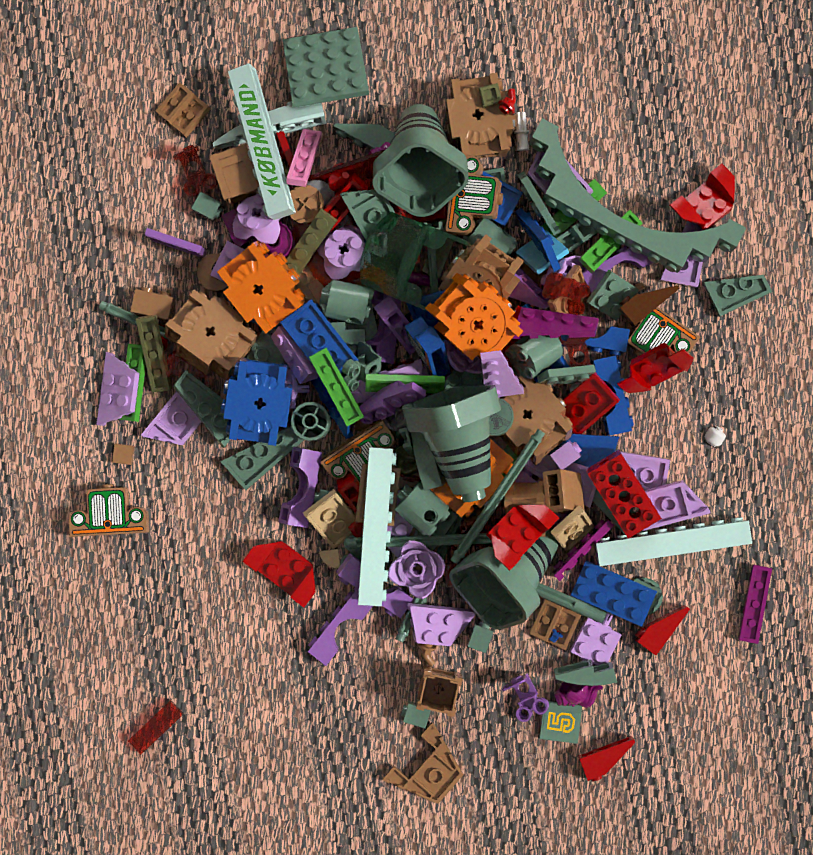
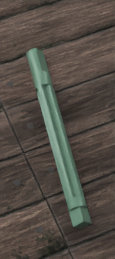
(571, 603)

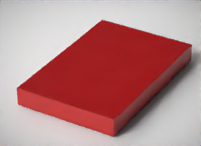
(589, 403)

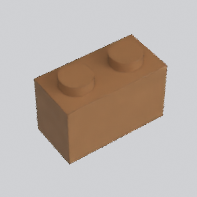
(150, 303)

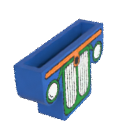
(428, 347)

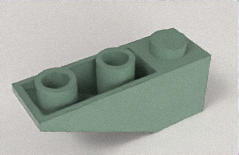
(365, 134)

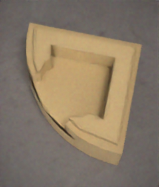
(331, 557)

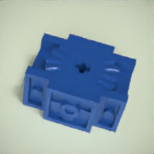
(241, 405)

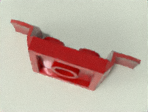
(709, 201)
(655, 367)
(519, 531)
(285, 569)

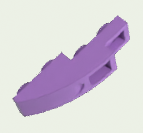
(385, 401)

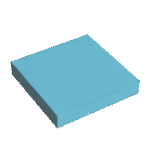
(534, 257)

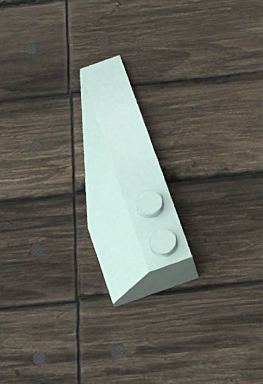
(282, 119)

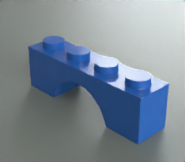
(613, 340)
(617, 419)

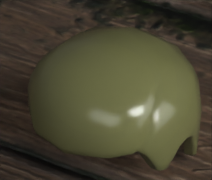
(405, 462)

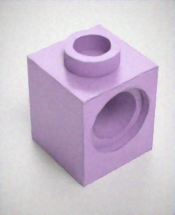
(566, 454)

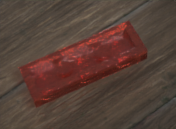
(155, 727)

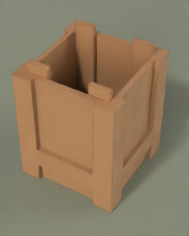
(235, 174)
(525, 494)
(446, 699)

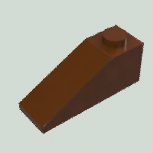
(641, 305)

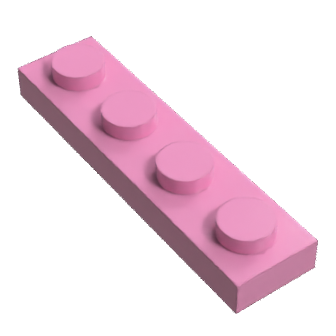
(304, 157)

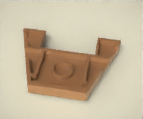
(435, 775)

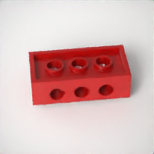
(619, 506)

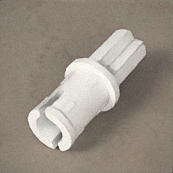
(521, 132)

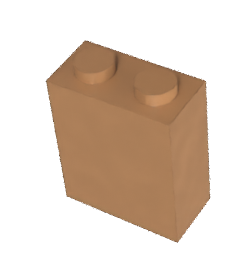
(563, 490)

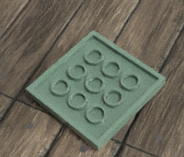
(325, 67)

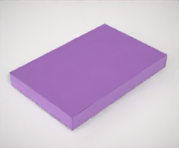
(175, 243)

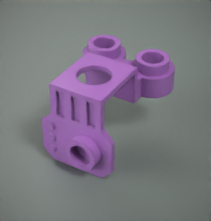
(528, 700)

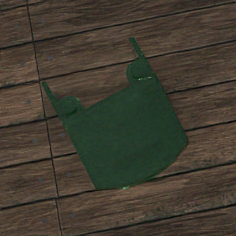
(393, 254)

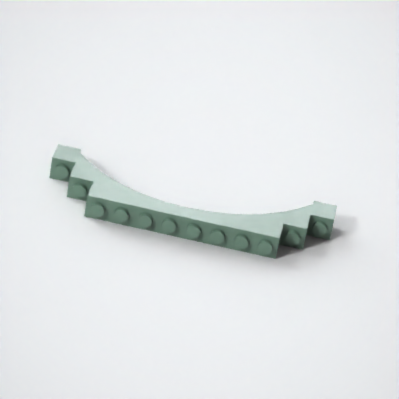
(661, 247)

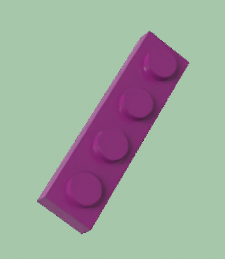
(755, 604)

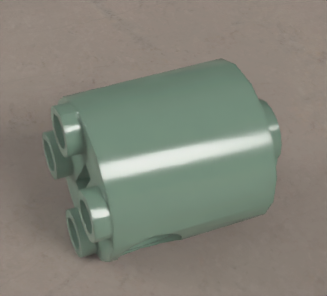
(500, 238)
(346, 302)
(533, 355)
(302, 417)
(415, 504)

